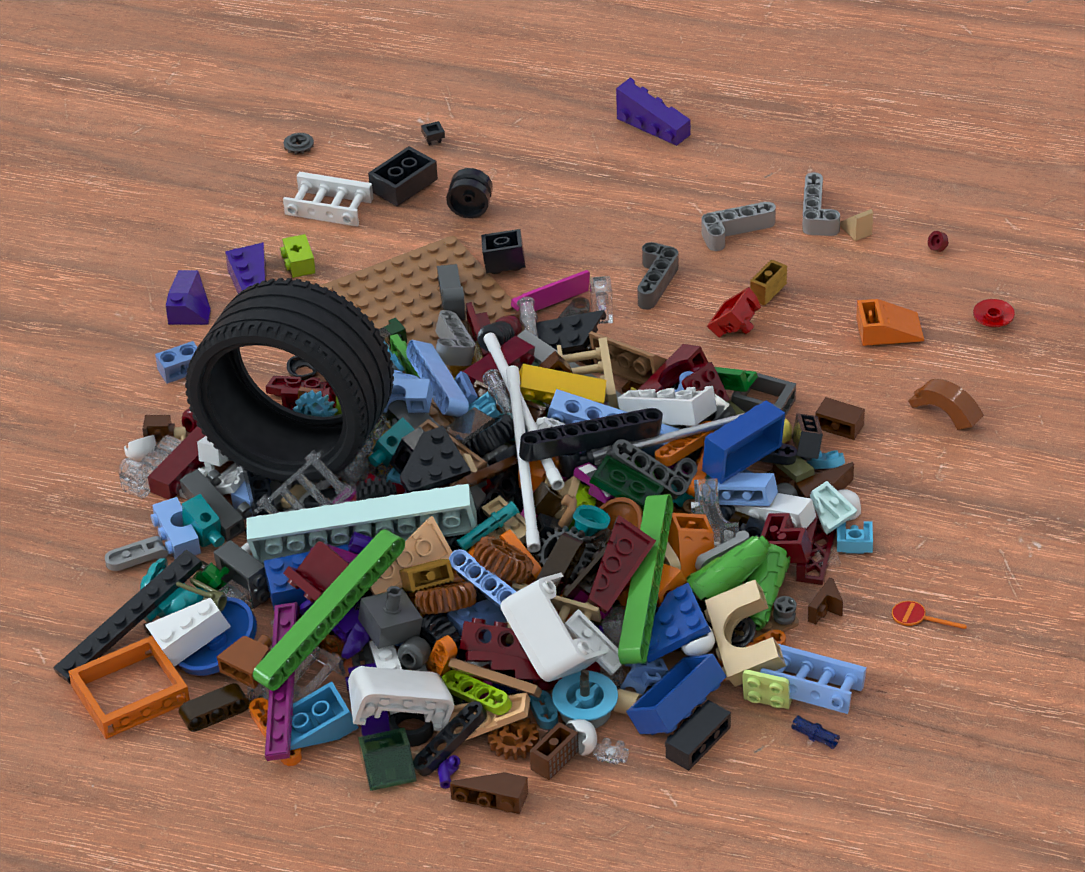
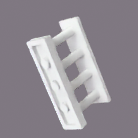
(331, 187)

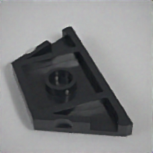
(570, 331)

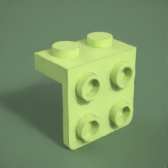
(766, 689)

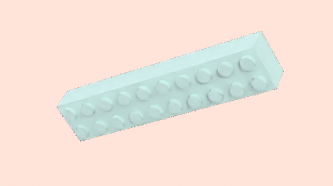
(402, 514)

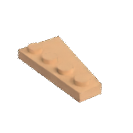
(421, 547)
(518, 711)

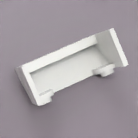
(544, 633)

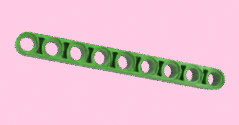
(646, 583)
(328, 610)

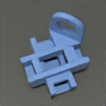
(644, 674)

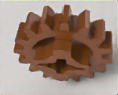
(514, 739)

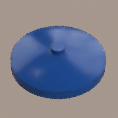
(242, 624)

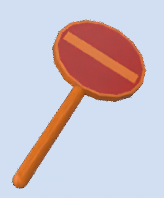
(913, 613)

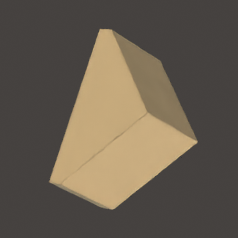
(858, 225)

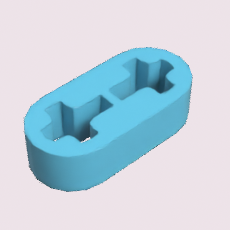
(540, 710)

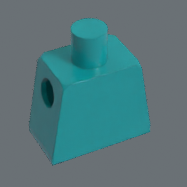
(388, 443)
(204, 521)

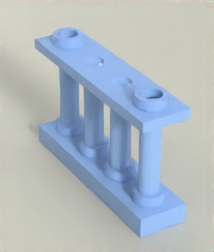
(825, 670)

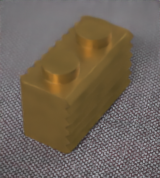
(769, 281)
(426, 575)

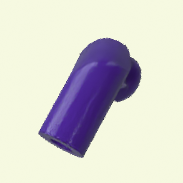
(446, 769)

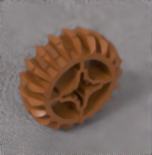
(503, 560)
(445, 597)

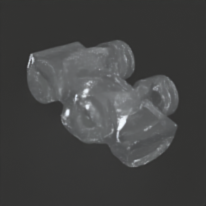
(609, 753)

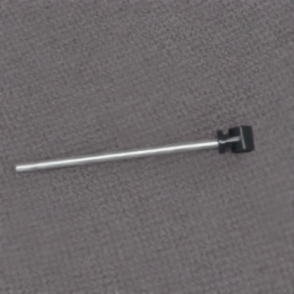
(571, 461)

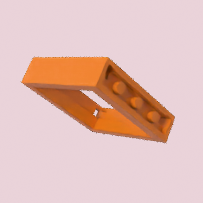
(138, 711)

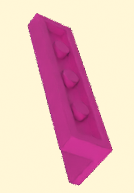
(557, 291)

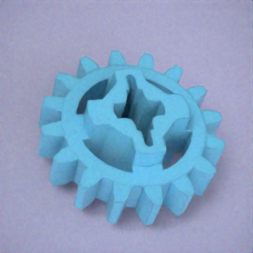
(315, 406)

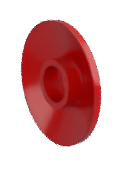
(993, 313)

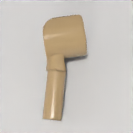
(180, 433)

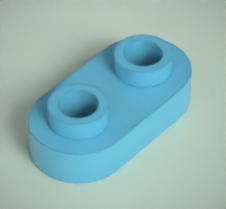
(827, 460)

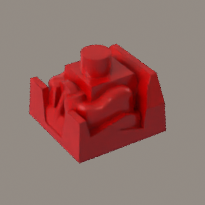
(735, 314)

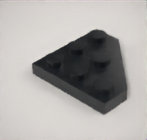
(433, 463)

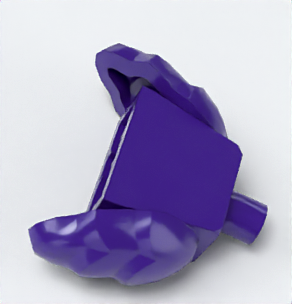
(348, 629)

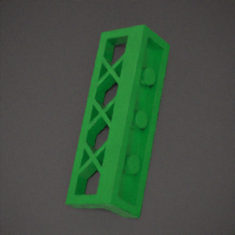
(736, 379)

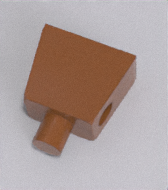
(242, 657)

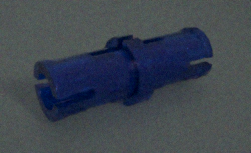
(815, 732)

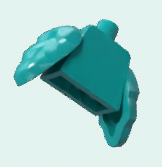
(176, 601)

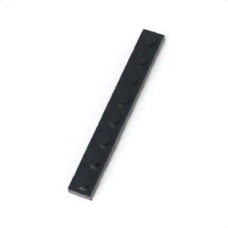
(130, 614)

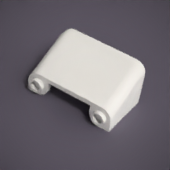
(399, 691)

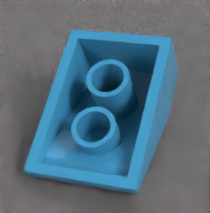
(320, 718)

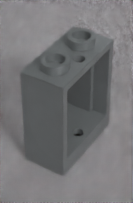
(783, 389)
(243, 570)

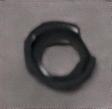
(295, 363)

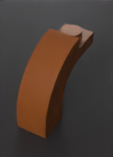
(951, 399)

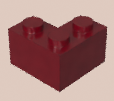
(781, 532)

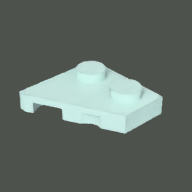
(831, 507)

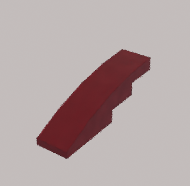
(520, 668)

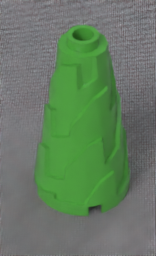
(730, 569)
(770, 577)

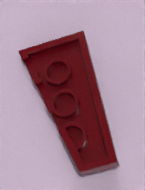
(278, 382)
(619, 562)

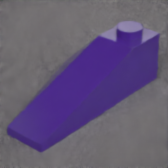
(187, 300)

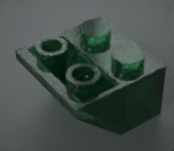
(387, 759)

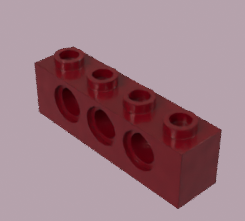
(473, 639)

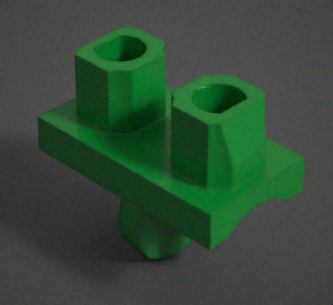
(211, 576)

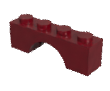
(680, 361)

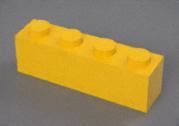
(542, 383)

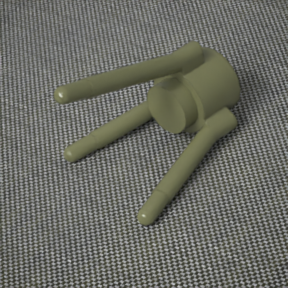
(218, 597)

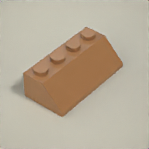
(628, 360)

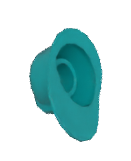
(590, 519)

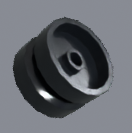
(469, 193)

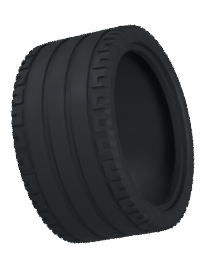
(320, 331)

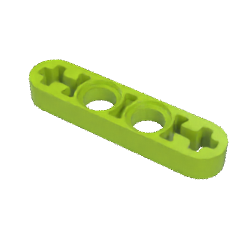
(479, 688)

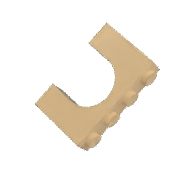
(724, 613)

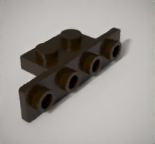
(584, 577)

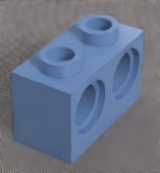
(174, 362)

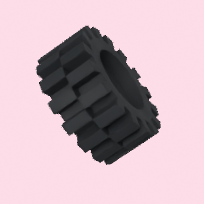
(375, 489)

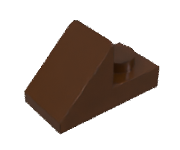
(826, 600)

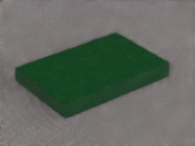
(624, 481)

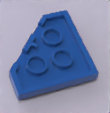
(676, 622)

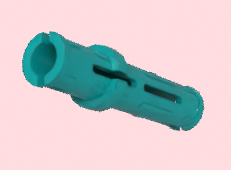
(489, 525)

